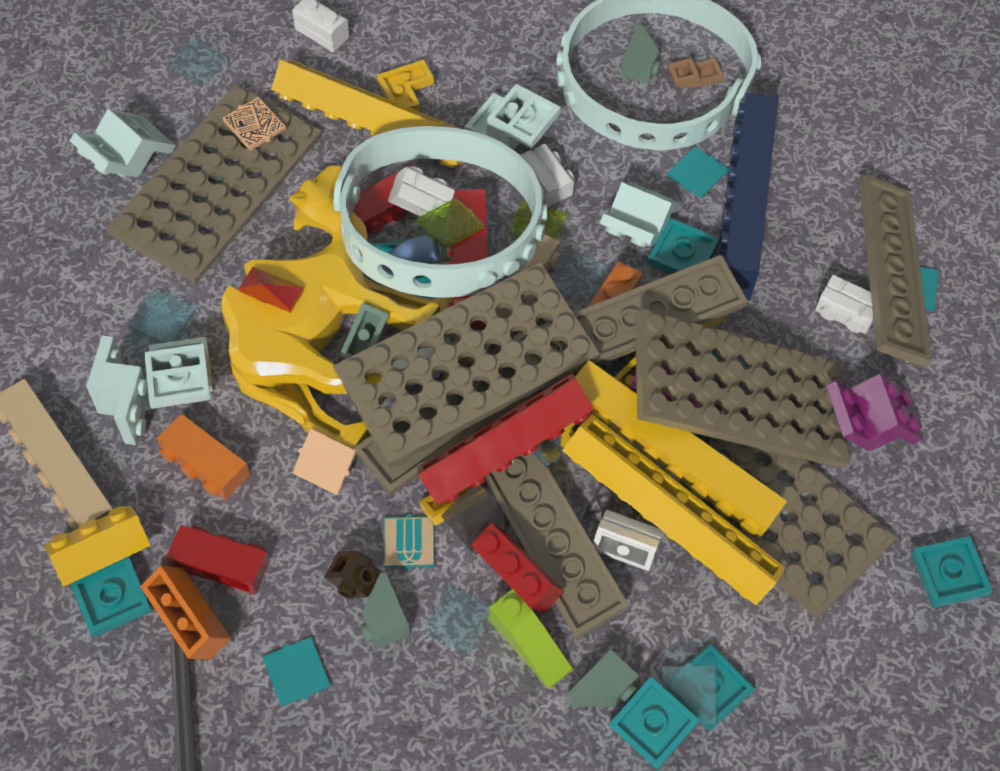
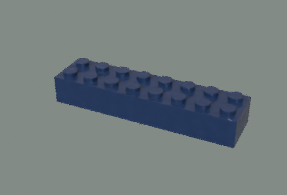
(748, 191)

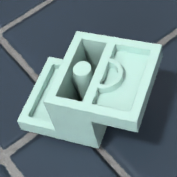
(515, 118)
(122, 144)
(639, 214)
(178, 372)
(119, 390)

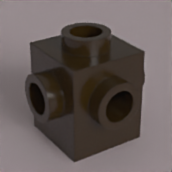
(352, 574)

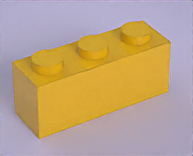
(96, 544)

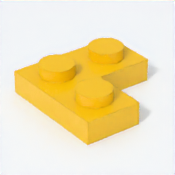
(402, 81)

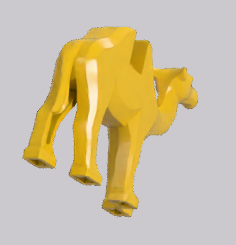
(278, 351)

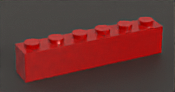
(475, 245)
(505, 439)

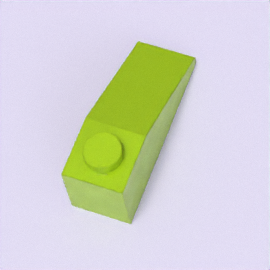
(529, 638)

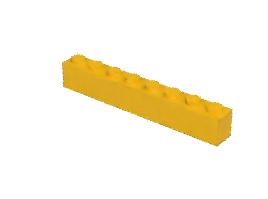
(348, 102)
(682, 455)
(674, 510)

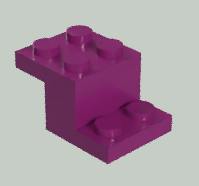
(875, 412)

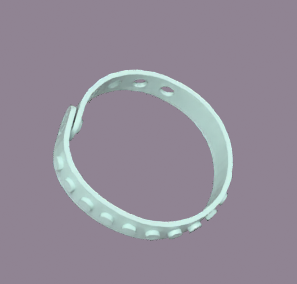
(698, 11)
(446, 144)

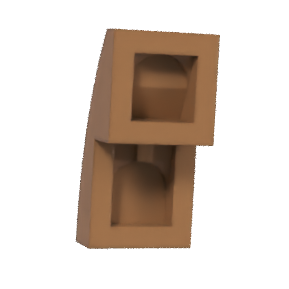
(692, 75)

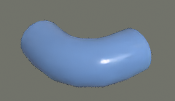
(417, 249)

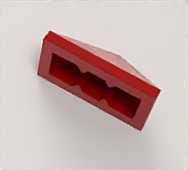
(271, 289)

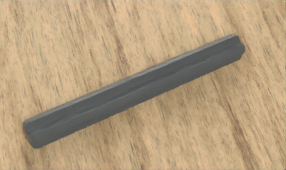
(182, 708)

